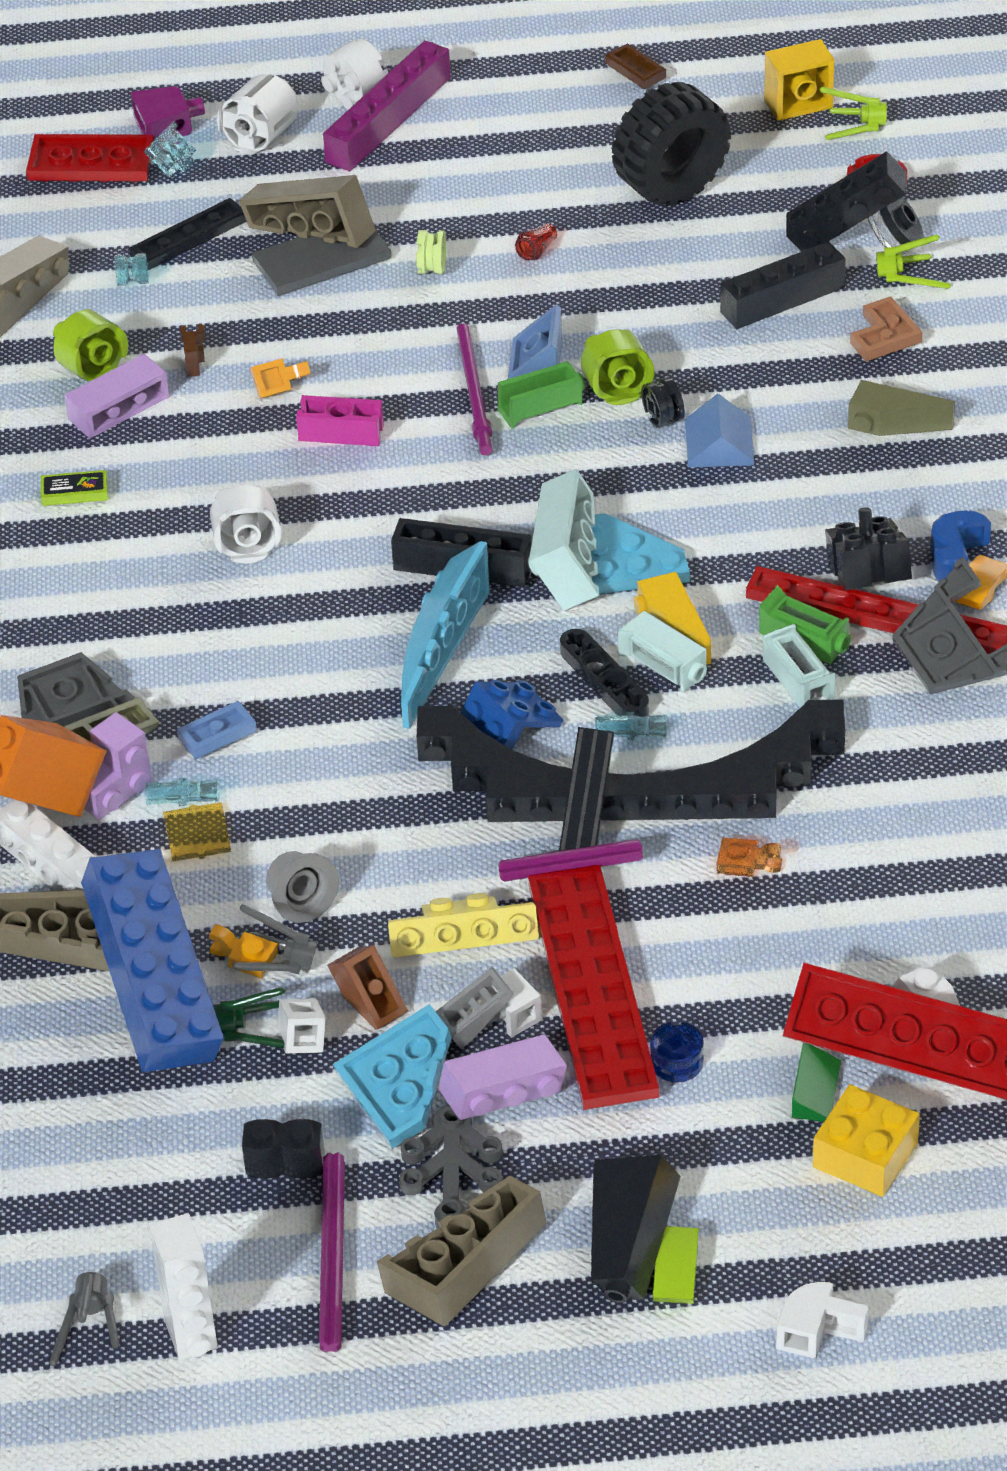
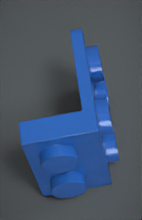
(507, 707)

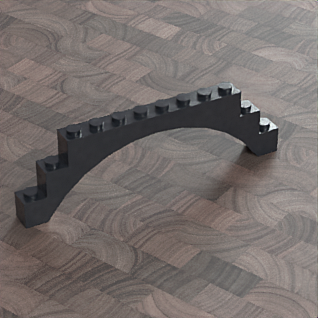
(726, 788)

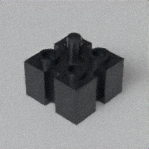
(868, 552)

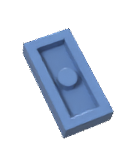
(216, 730)

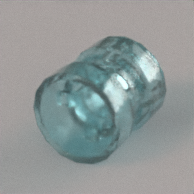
(139, 269)

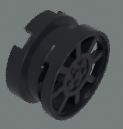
(663, 402)

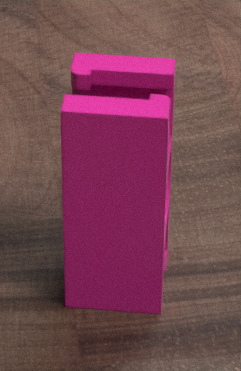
(340, 420)

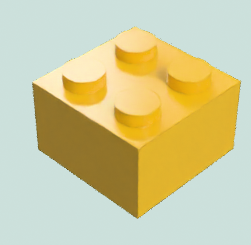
(795, 79)
(866, 1140)

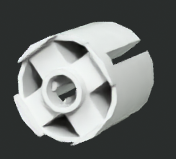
(258, 113)

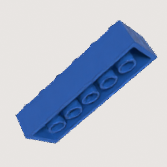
(151, 960)

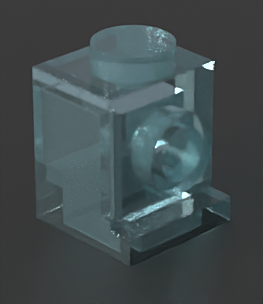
(171, 151)

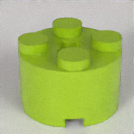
(89, 344)
(616, 366)

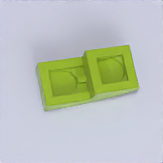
(676, 1266)

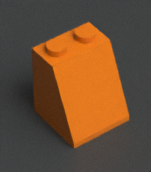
(47, 764)

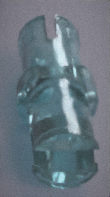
(632, 726)
(182, 791)

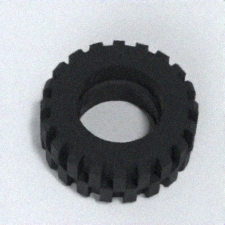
(653, 125)

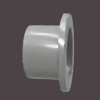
(302, 885)

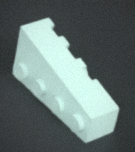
(565, 540)

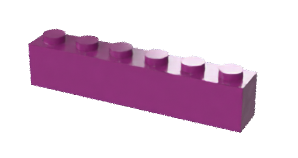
(386, 105)

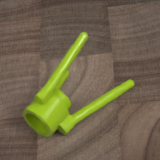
(872, 113)
(891, 261)

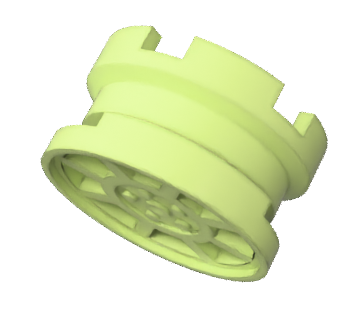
(431, 252)

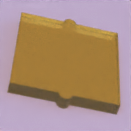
(197, 831)

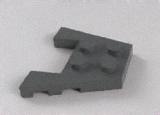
(940, 642)
(68, 691)

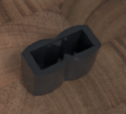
(283, 1148)

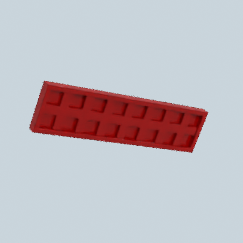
(593, 988)

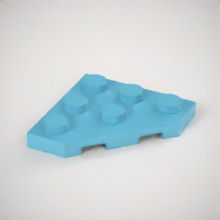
(632, 555)
(399, 1074)

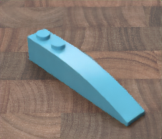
(442, 625)

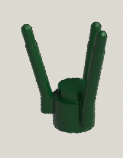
(232, 1017)

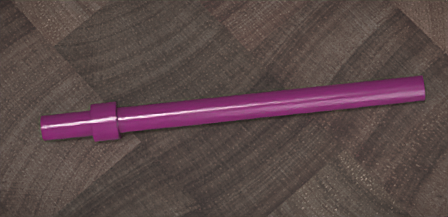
(481, 425)

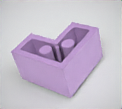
(123, 767)

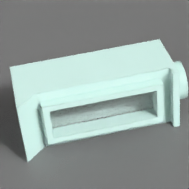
(663, 650)
(796, 665)

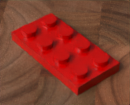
(89, 157)

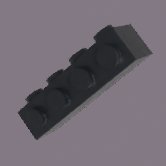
(846, 202)
(782, 285)
(428, 546)

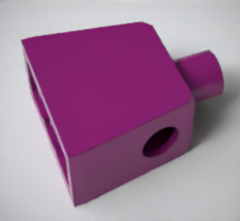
(161, 106)

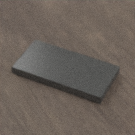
(312, 260)

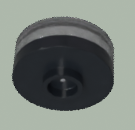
(896, 224)

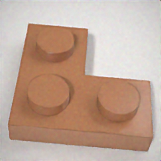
(889, 330)

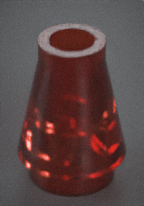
(534, 242)

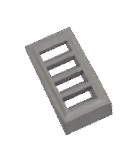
(472, 1024)

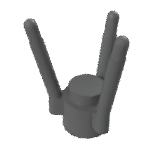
(297, 951)
(88, 1298)

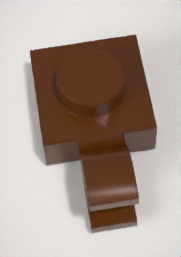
(193, 349)

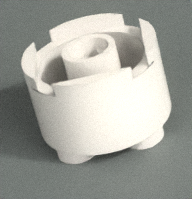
(352, 71)
(245, 523)

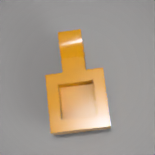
(275, 378)
(246, 949)

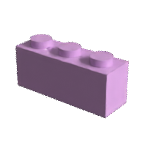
(117, 395)
(502, 1077)

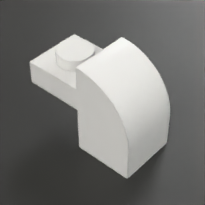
(815, 1311)

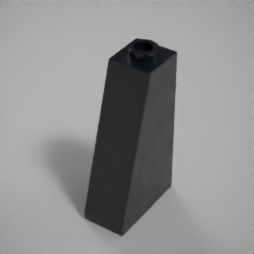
(629, 1222)

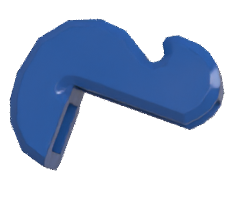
(953, 534)

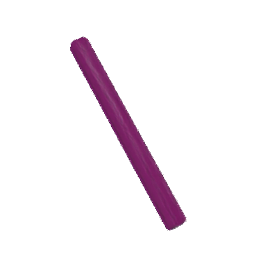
(332, 1253)

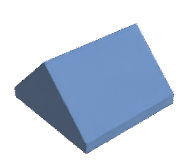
(537, 344)
(719, 435)

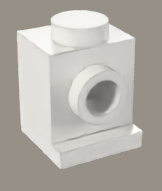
(523, 1008)
(301, 1025)

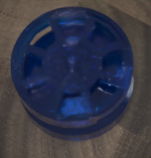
(677, 1050)

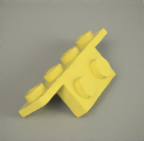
(462, 925)

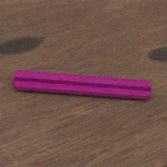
(569, 859)

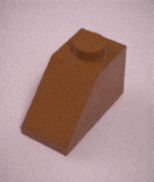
(368, 986)

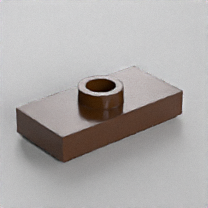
(635, 66)

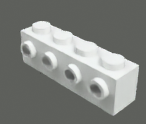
(43, 846)

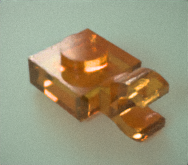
(743, 856)

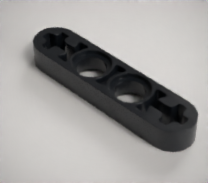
(609, 672)

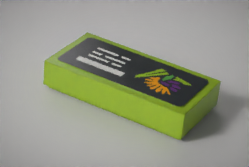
(74, 487)

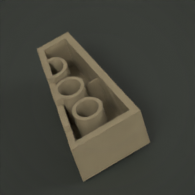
(311, 207)
(28, 276)
(50, 928)
(467, 1250)

